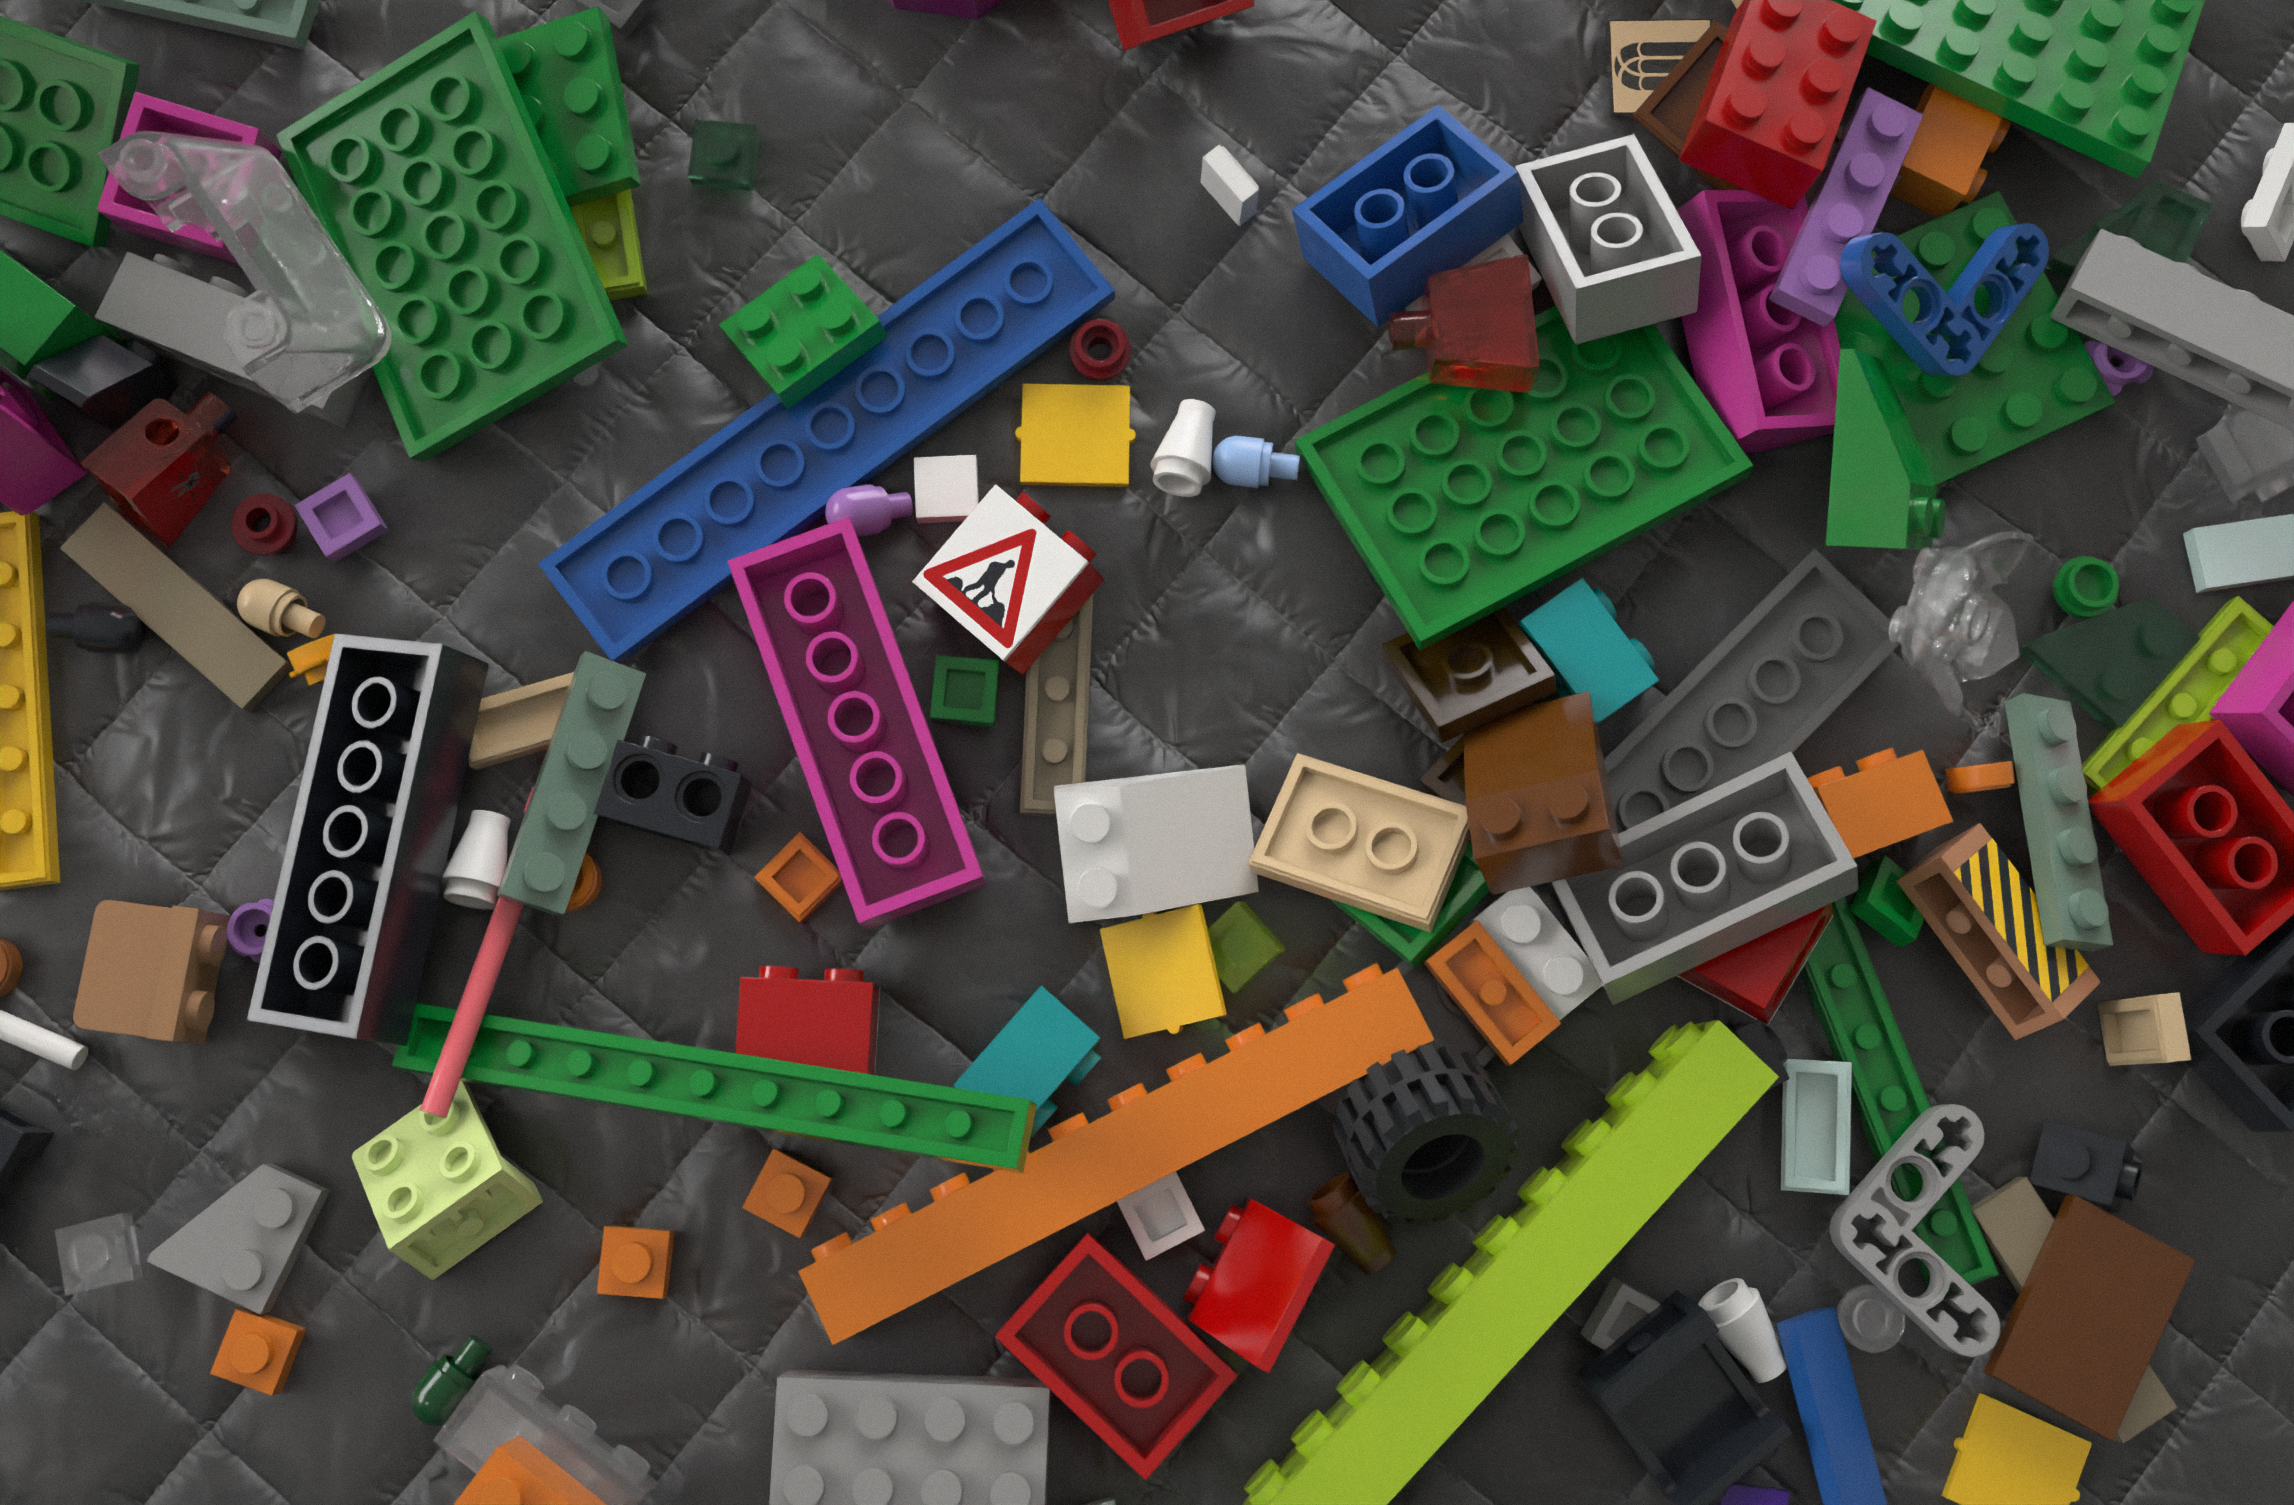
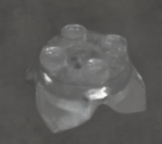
(1954, 619)

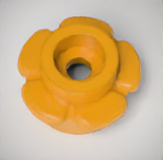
(311, 660)

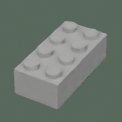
(1709, 878)
(909, 1439)

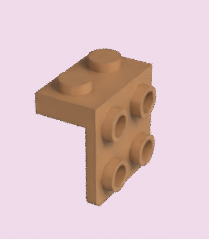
(151, 971)

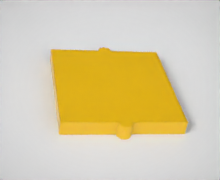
(1075, 435)
(1163, 971)
(2014, 1459)

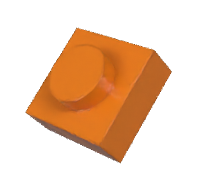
(788, 1193)
(635, 1261)
(258, 1351)

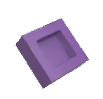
(341, 518)

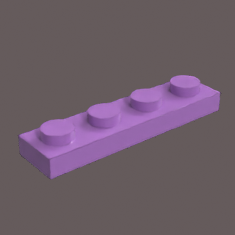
(1845, 205)

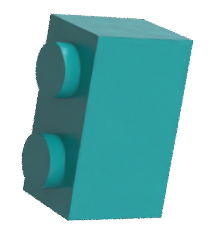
(1589, 649)
(1035, 1056)

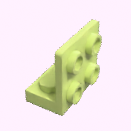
(441, 1185)

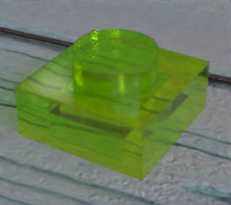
(1242, 946)

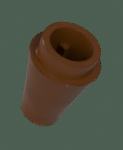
(1351, 1223)

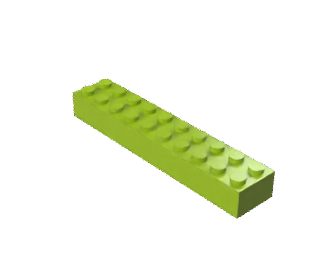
(1521, 1274)

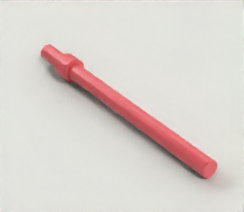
(472, 1006)

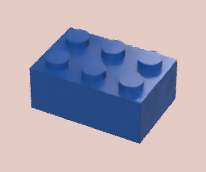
(1408, 213)

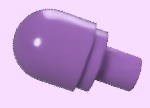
(868, 508)

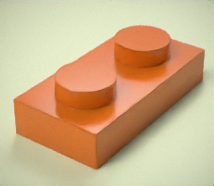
(1492, 993)

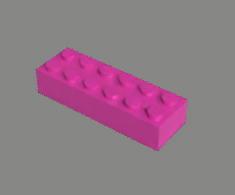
(856, 724)

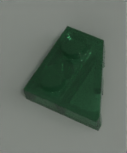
(2155, 217)

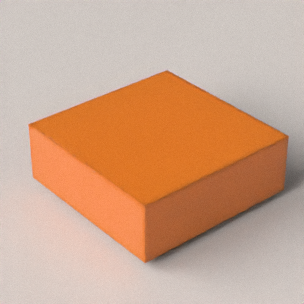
(800, 878)

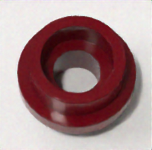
(1100, 332)
(280, 531)

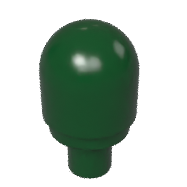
(448, 1382)

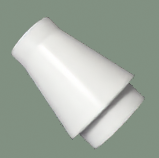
(1185, 453)
(478, 862)
(1745, 1328)

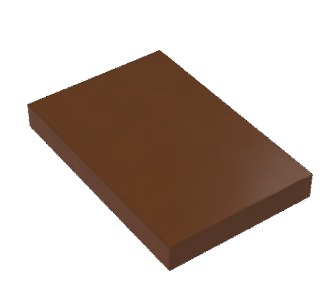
(2089, 1316)

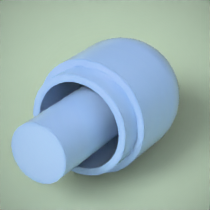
(1252, 462)

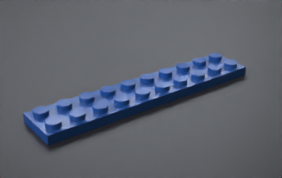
(779, 466)

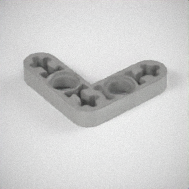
(1897, 1219)

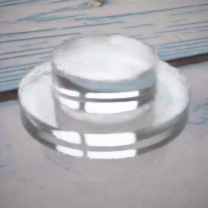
(1870, 1319)

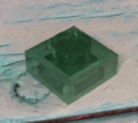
(723, 155)

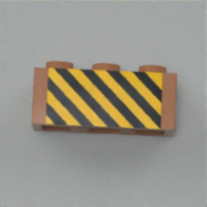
(1995, 932)

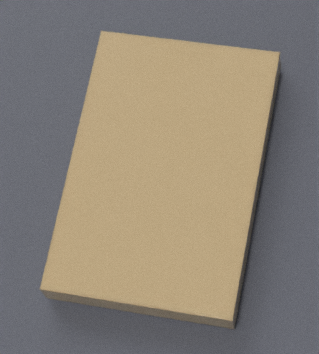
(1363, 842)

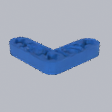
(1942, 313)

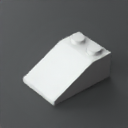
(1154, 842)

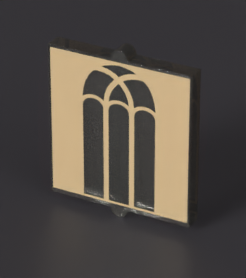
(1643, 55)

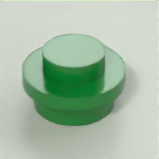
(2085, 587)

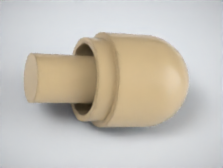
(278, 609)

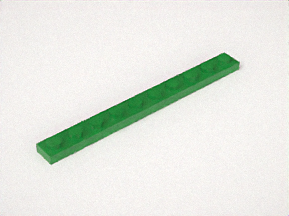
(733, 1089)

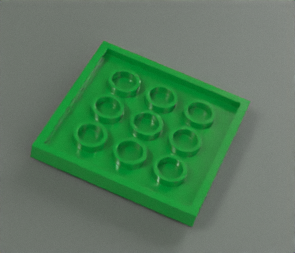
(2024, 385)

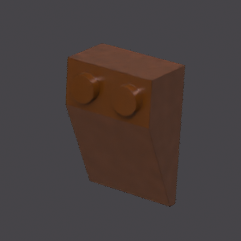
(1539, 796)

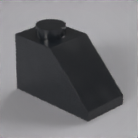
(105, 379)

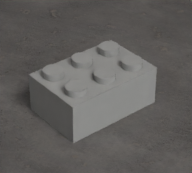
(1607, 239)

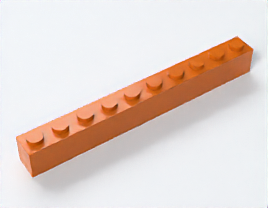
(1114, 1155)

